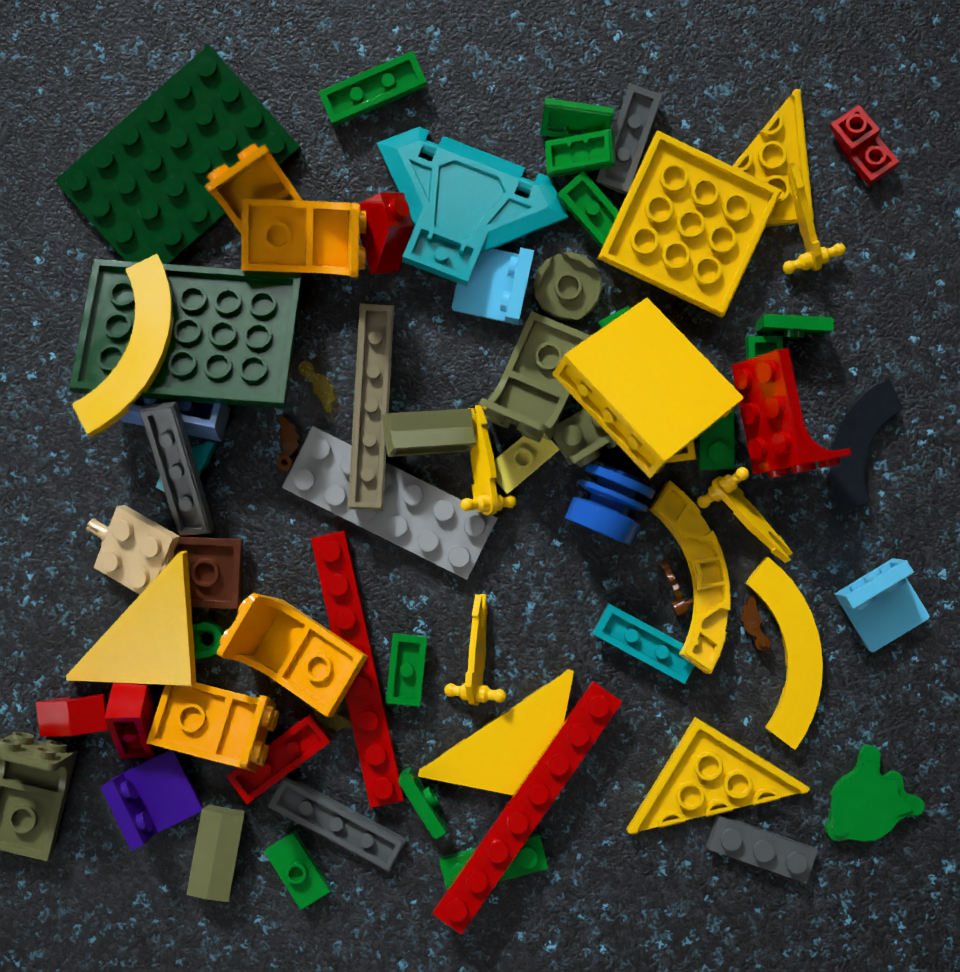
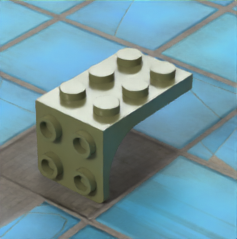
(528, 390)
(33, 793)

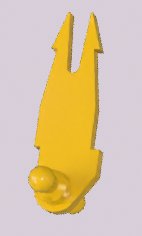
(815, 255)
(484, 472)
(727, 489)
(473, 688)

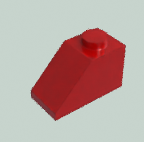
(386, 231)
(130, 719)

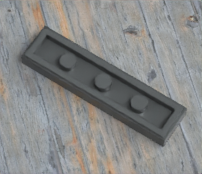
(177, 468)
(337, 822)

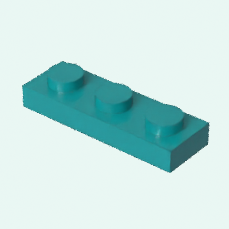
(643, 642)

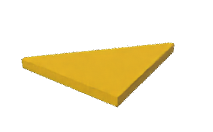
(771, 151)
(150, 639)
(507, 746)
(708, 778)

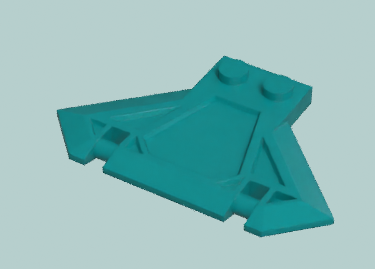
(463, 202)

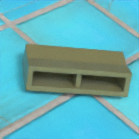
(428, 432)
(215, 853)

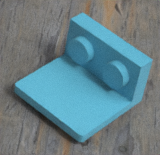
(496, 286)
(883, 604)

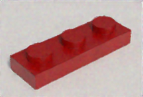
(283, 756)

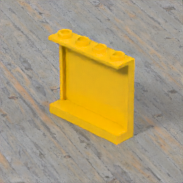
(646, 385)

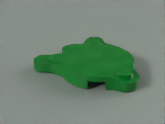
(869, 803)

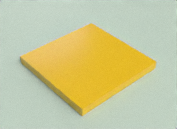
(689, 224)

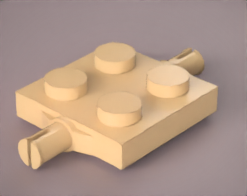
(133, 548)

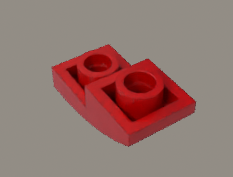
(862, 146)

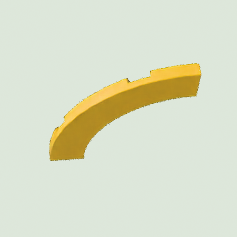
(143, 354)
(707, 572)
(801, 650)

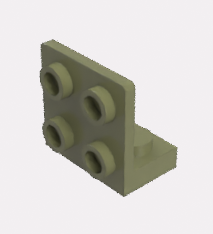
(580, 438)

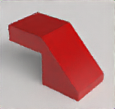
(71, 716)

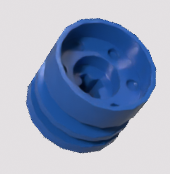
(610, 503)

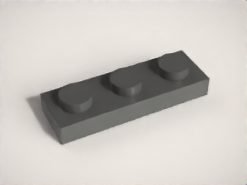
(630, 137)
(761, 848)

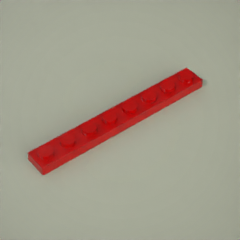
(365, 694)
(526, 807)

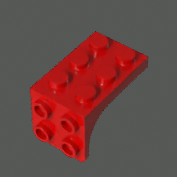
(775, 418)

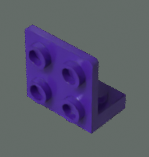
(151, 798)

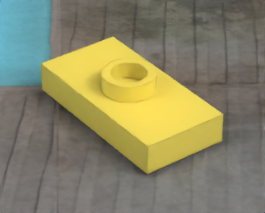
(521, 461)

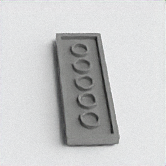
(413, 512)

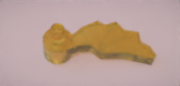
(320, 385)
(335, 722)

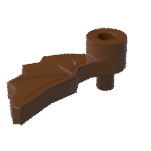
(289, 443)
(679, 606)
(752, 624)

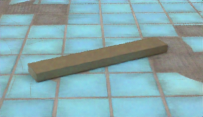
(370, 403)

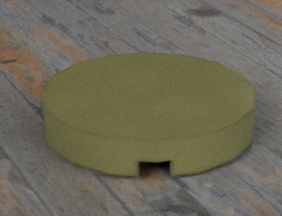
(567, 286)

